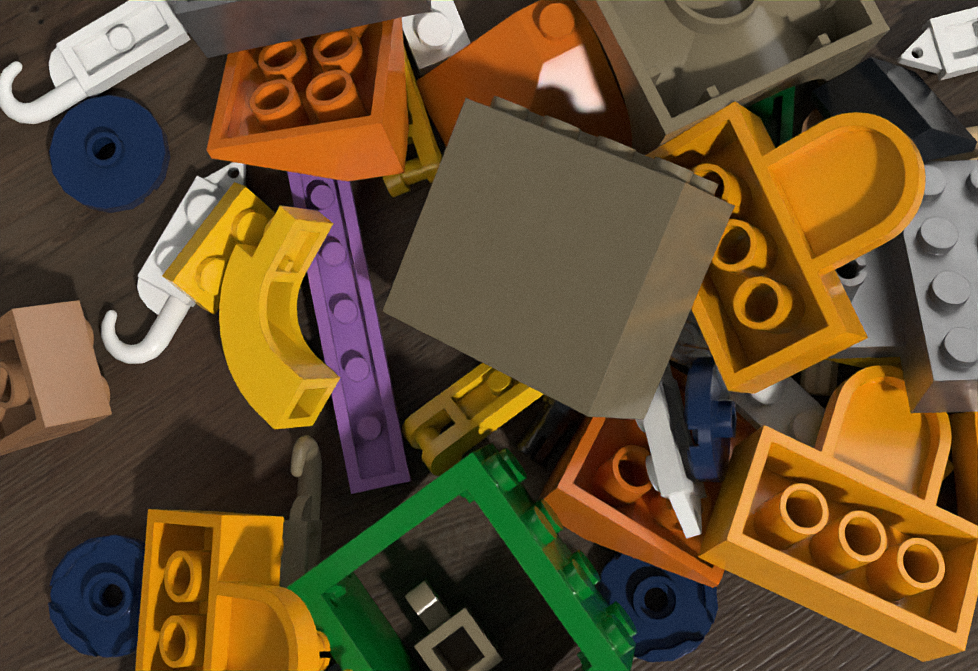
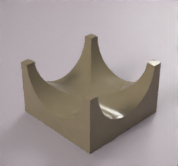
(701, 55)

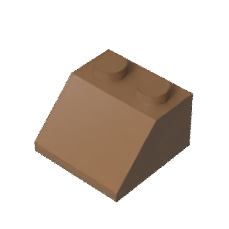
(48, 375)

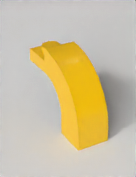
(262, 326)

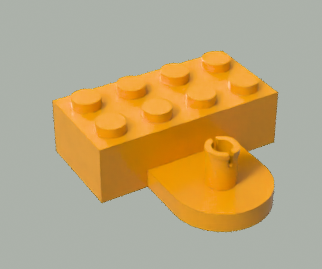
(797, 217)
(855, 520)
(217, 597)

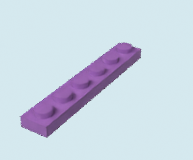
(352, 339)

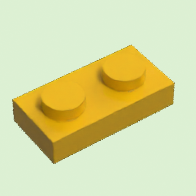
(203, 261)

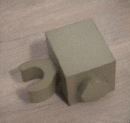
(454, 639)

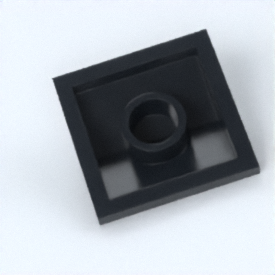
(900, 98)

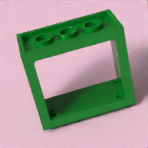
(367, 642)

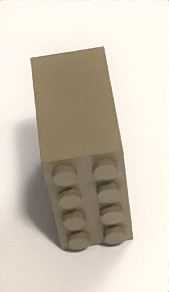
(558, 257)

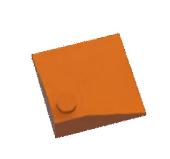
(537, 59)
(317, 105)
(608, 499)

